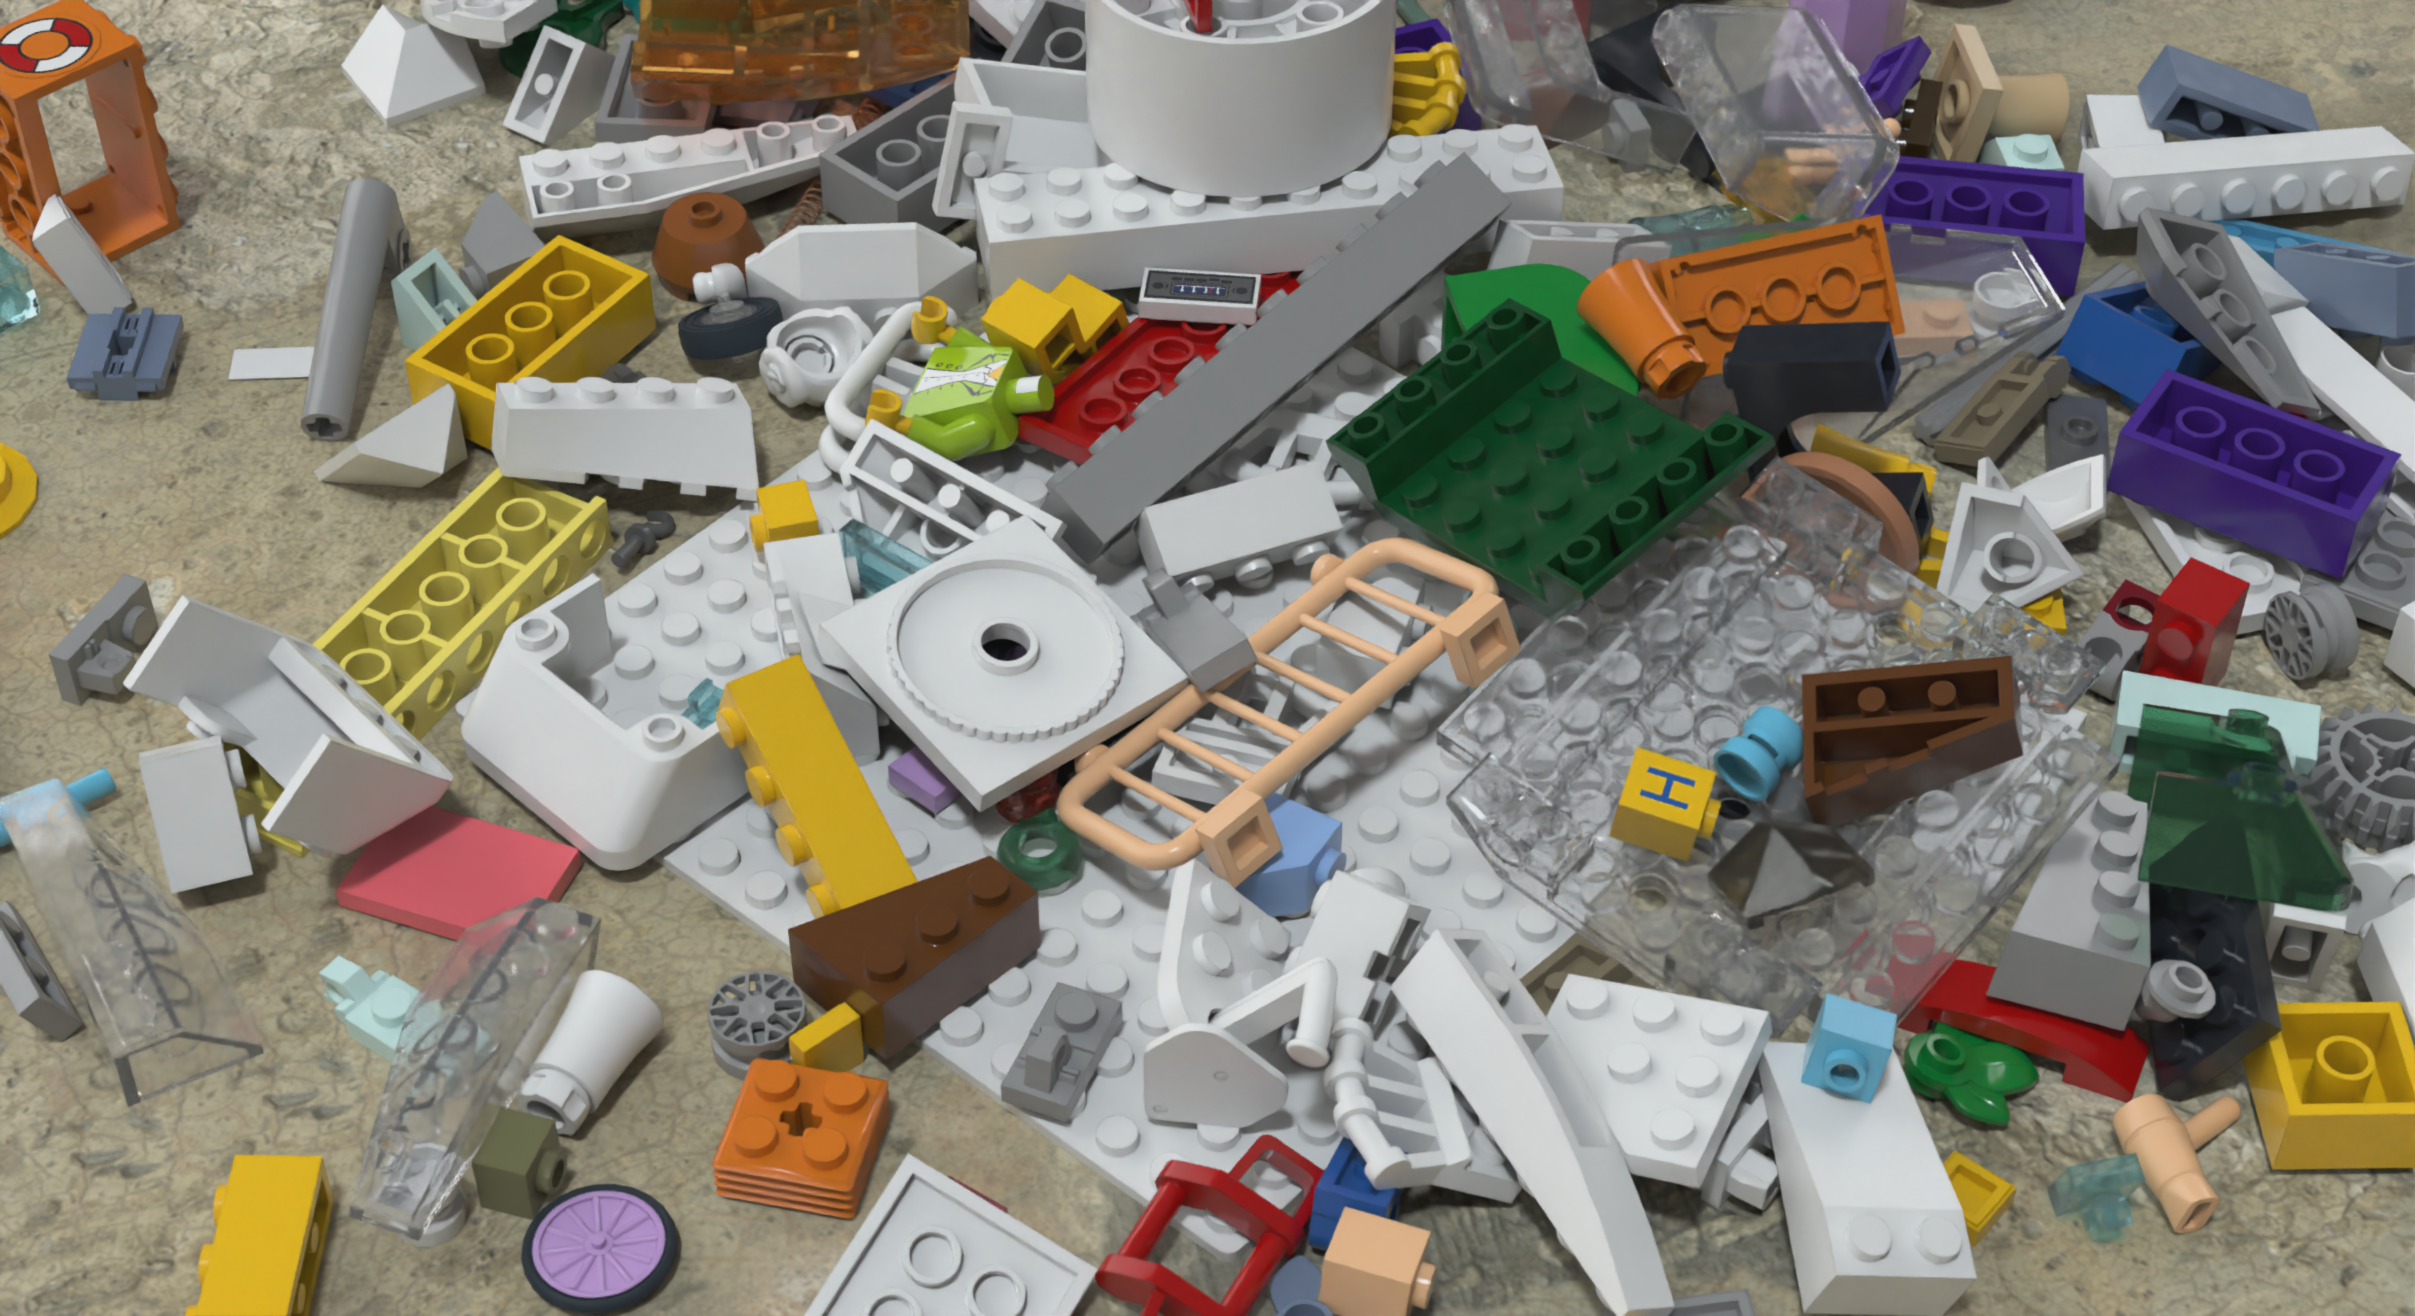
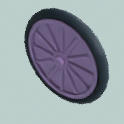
(599, 1248)

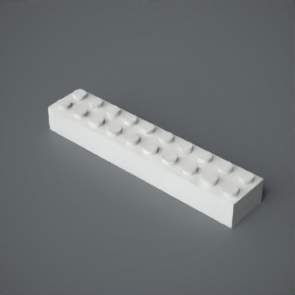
(1114, 224)

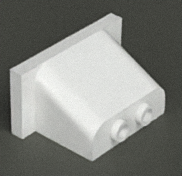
(1013, 123)

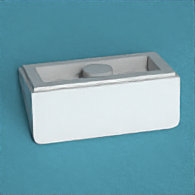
(78, 260)

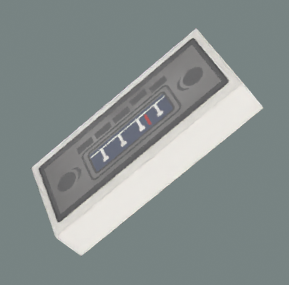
(1199, 296)

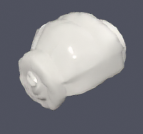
(812, 354)

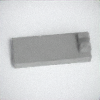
(31, 981)

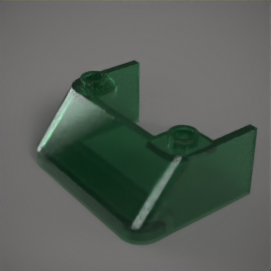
(2233, 811)

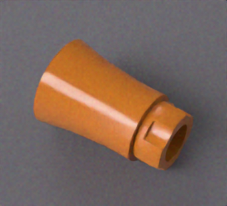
(1642, 328)

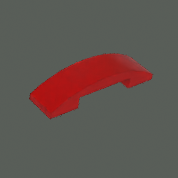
(2094, 1054)

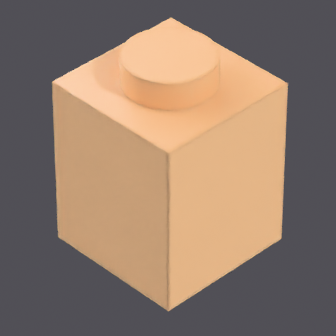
(1376, 1267)

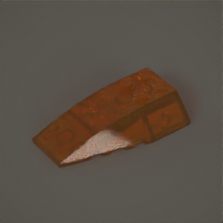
(792, 47)

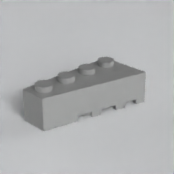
(2086, 921)

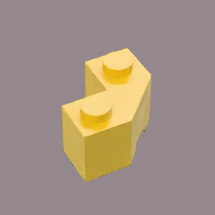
(1054, 328)

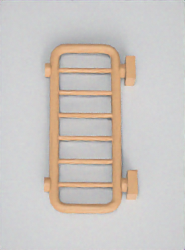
(1239, 829)

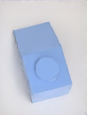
(1298, 870)

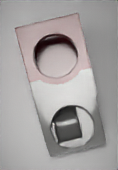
(2119, 638)

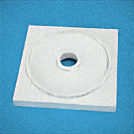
(993, 719)

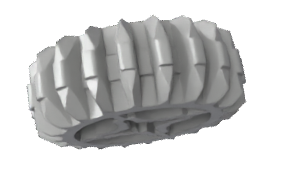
(2368, 776)

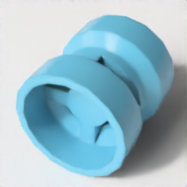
(1757, 757)

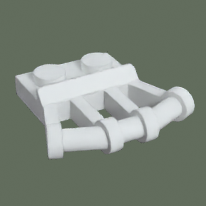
(1303, 427)
(1194, 779)
(1412, 1108)

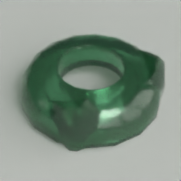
(1044, 871)

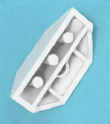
(863, 268)
(926, 497)

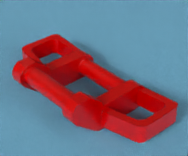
(1182, 1183)

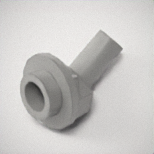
(2175, 991)

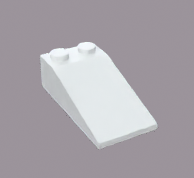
(1863, 1195)

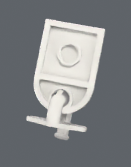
(1224, 1007)

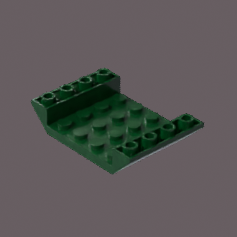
(1535, 462)

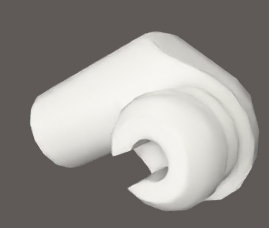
(722, 279)

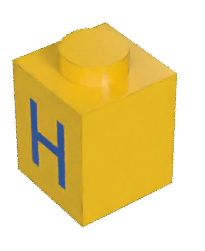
(1665, 805)

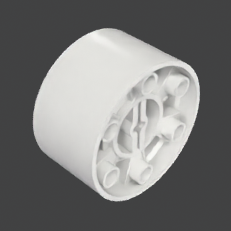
(1249, 110)

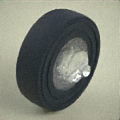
(729, 328)

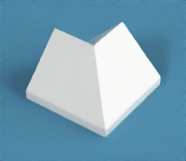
(410, 68)
(406, 449)

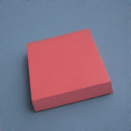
(454, 872)

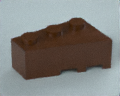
(1904, 732)
(917, 950)

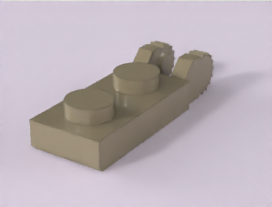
(2002, 408)

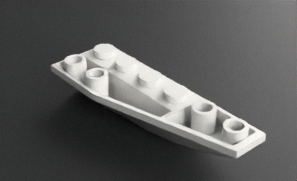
(635, 182)
(1536, 1110)

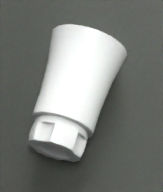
(589, 1049)

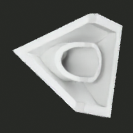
(2001, 548)

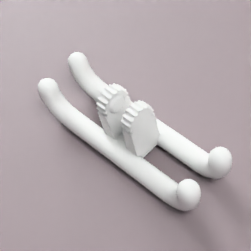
(879, 366)

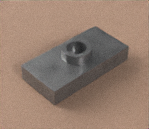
(2075, 431)

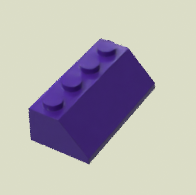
(1992, 199)

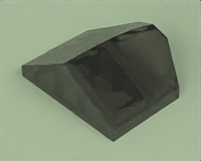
(1784, 867)

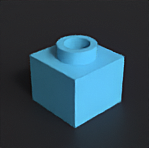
(1848, 1048)

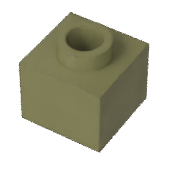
(519, 1164)

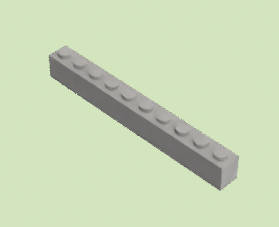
(1273, 357)

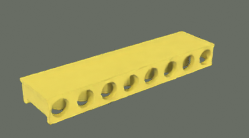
(446, 605)

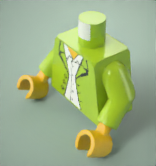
(966, 393)

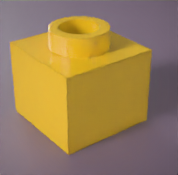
(783, 514)

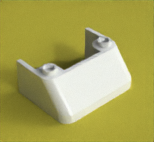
(301, 717)
(571, 764)

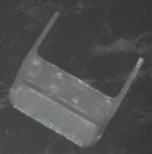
(1534, 68)

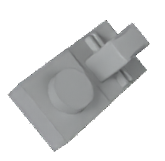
(102, 645)
(1062, 1051)

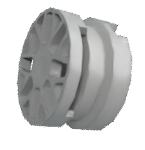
(2314, 629)
(774, 1006)

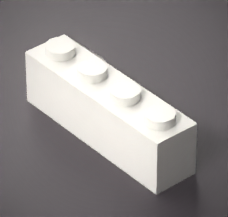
(627, 433)
(820, 569)

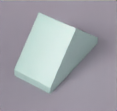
(428, 299)

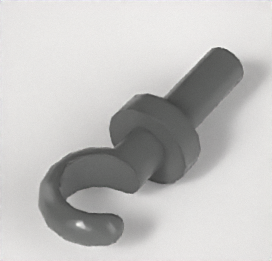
(641, 537)

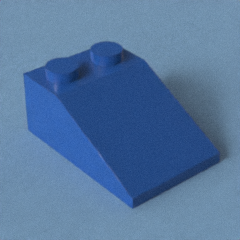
(2129, 343)

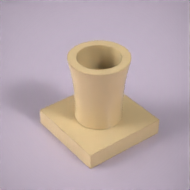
(1985, 103)

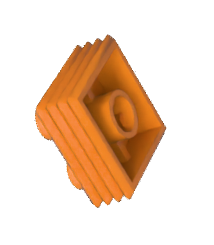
(802, 1138)

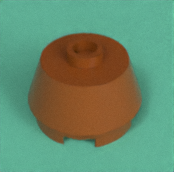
(700, 234)

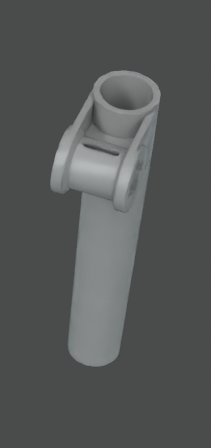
(366, 244)

